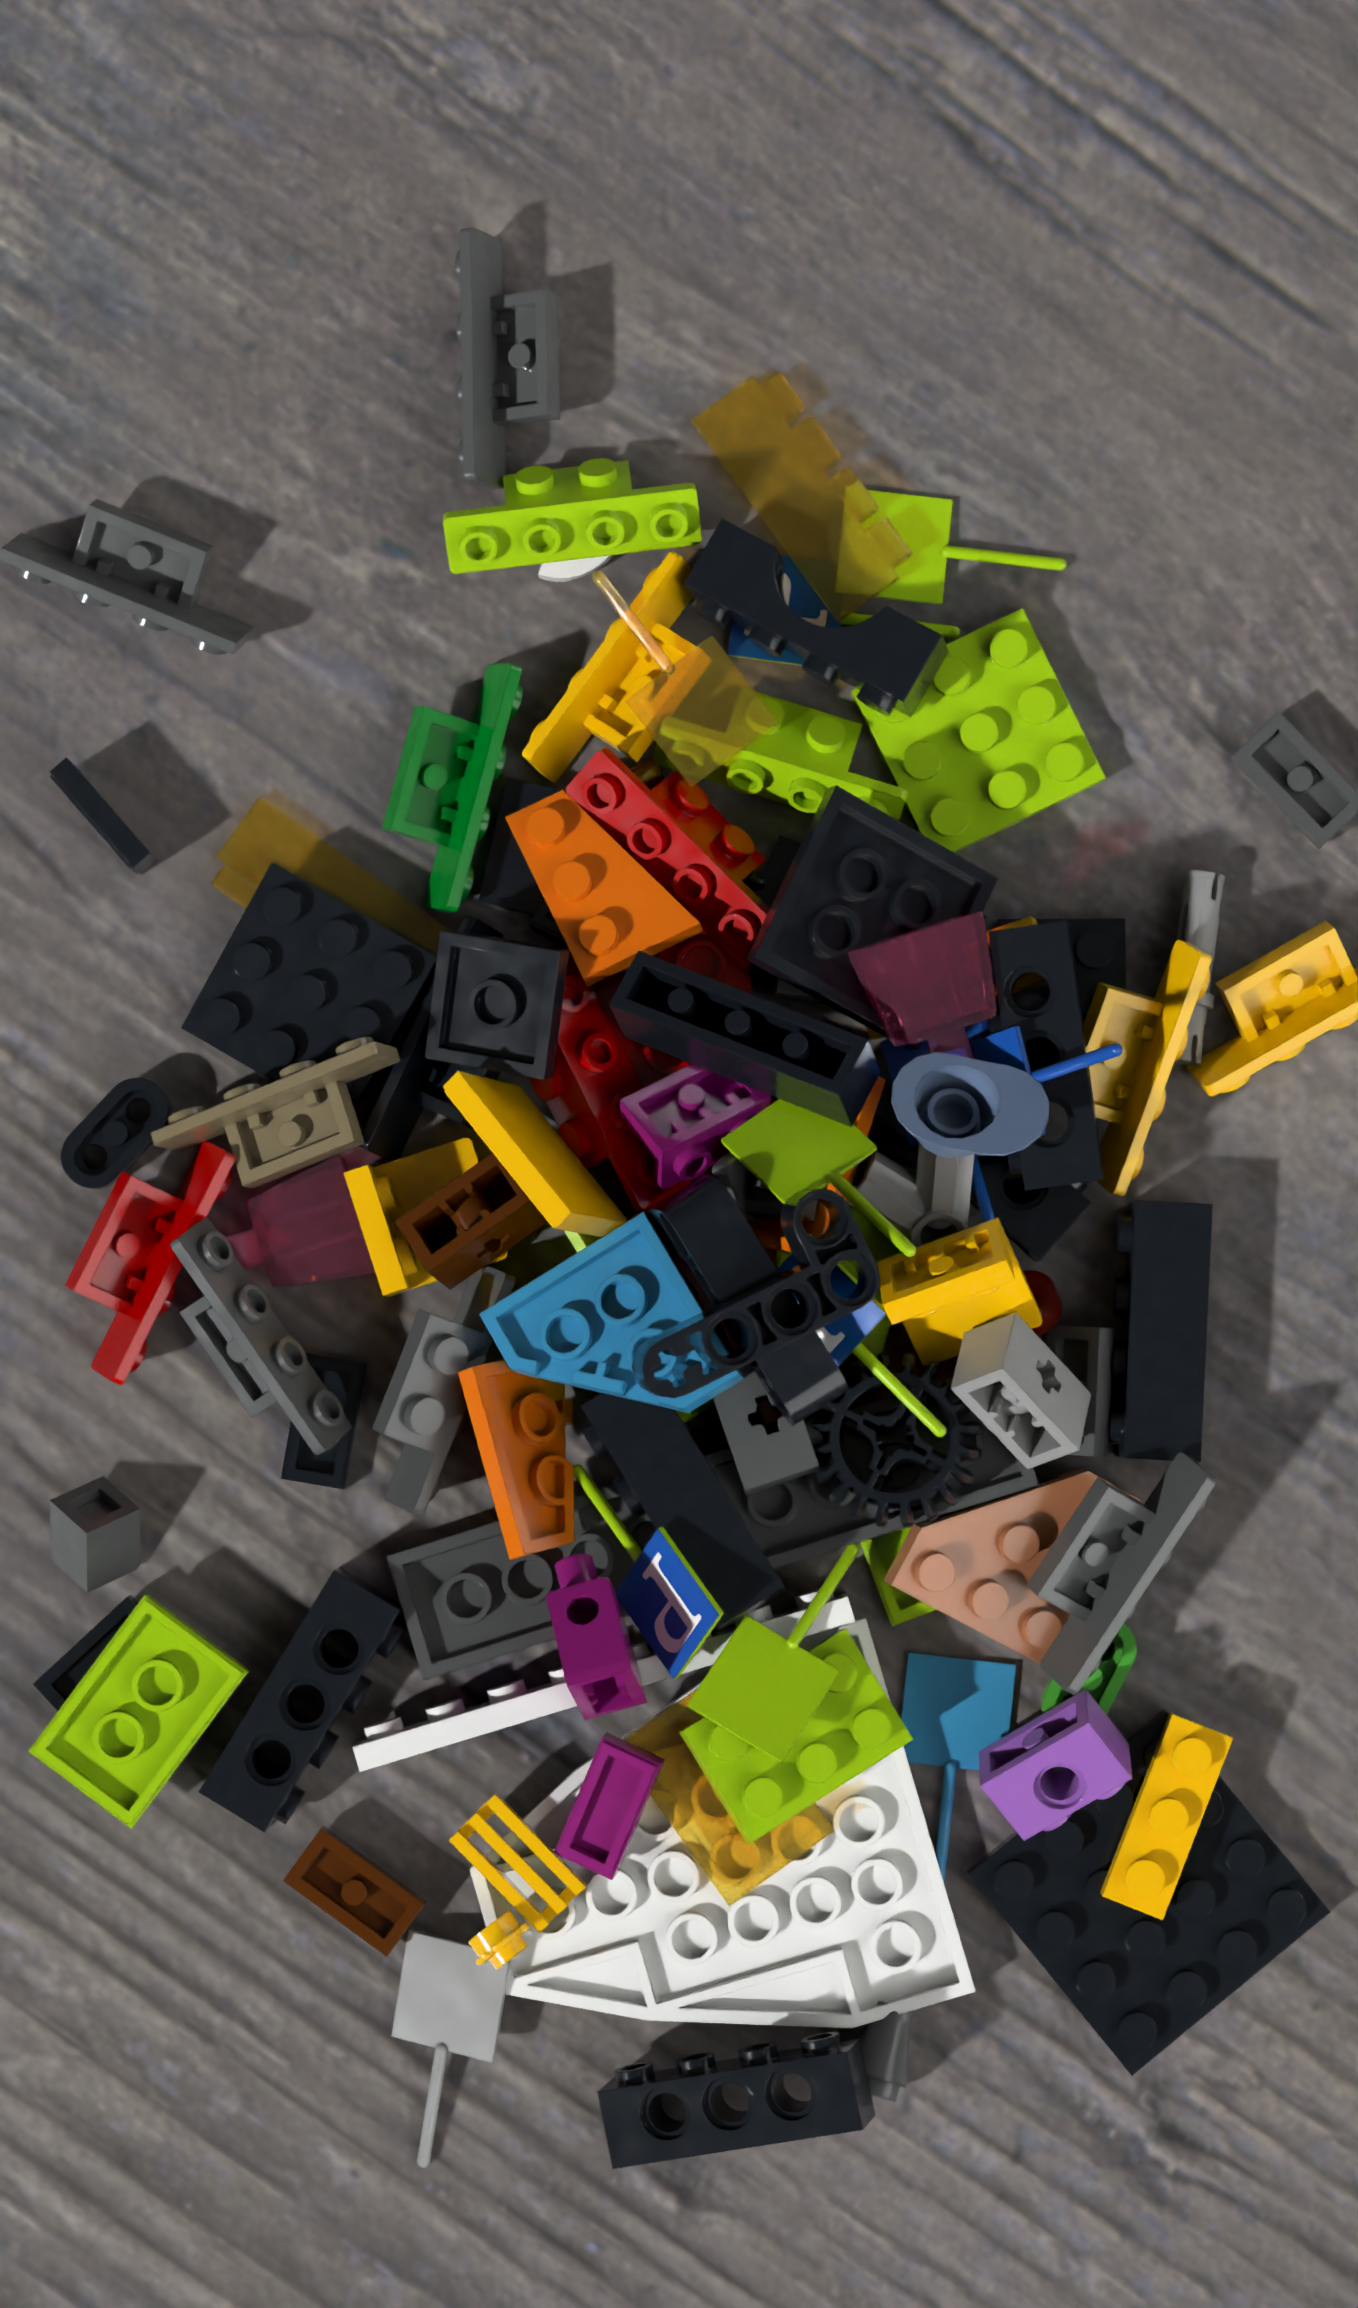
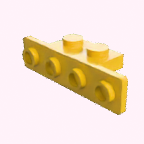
(612, 675)
(1281, 1007)
(1152, 1036)

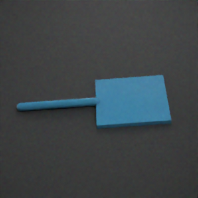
(952, 1714)

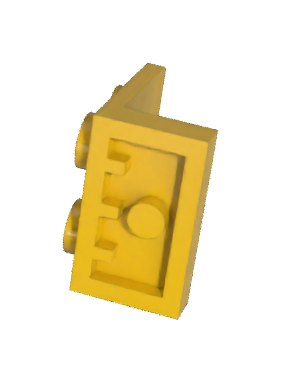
(392, 1190)
(955, 1288)

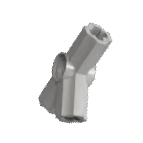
(912, 1200)

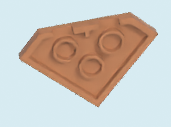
(983, 1558)

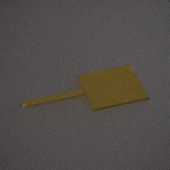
(697, 707)

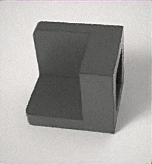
(95, 1534)

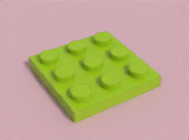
(985, 738)

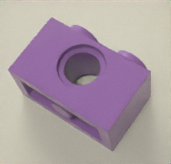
(1070, 1736)

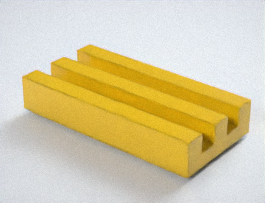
(555, 1901)

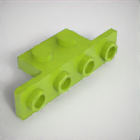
(571, 517)
(800, 761)

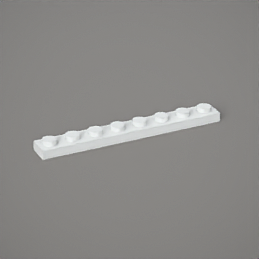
(515, 1704)

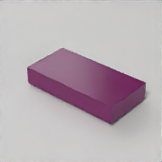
(609, 1805)

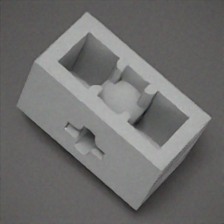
(1021, 1391)

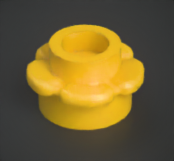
(500, 1941)

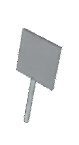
(447, 2006)

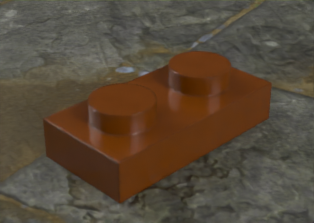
(354, 1891)

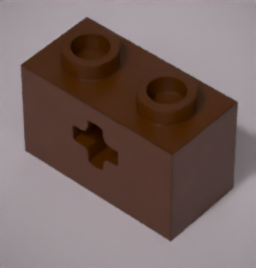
(470, 1222)

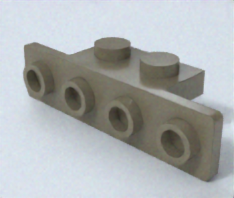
(286, 1121)

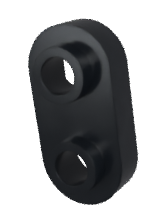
(114, 1130)

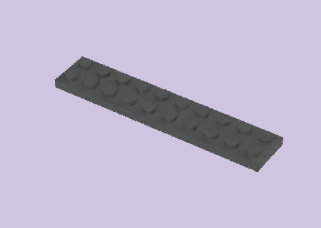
(477, 1605)

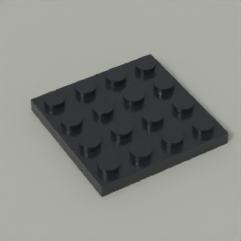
(1125, 1970)

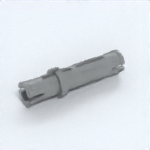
(1199, 927)

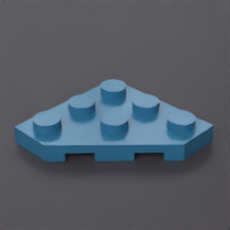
(595, 1312)

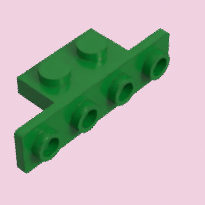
(448, 779)

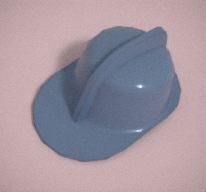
(969, 1105)

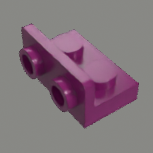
(686, 1119)

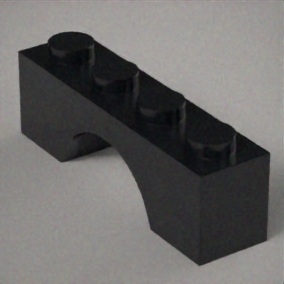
(882, 657)

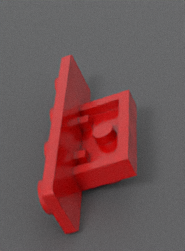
(680, 845)
(587, 1092)
(131, 1258)

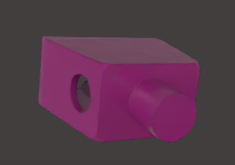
(593, 1640)

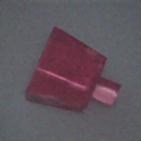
(930, 983)
(305, 1230)

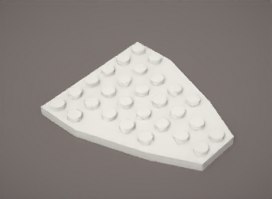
(805, 1948)

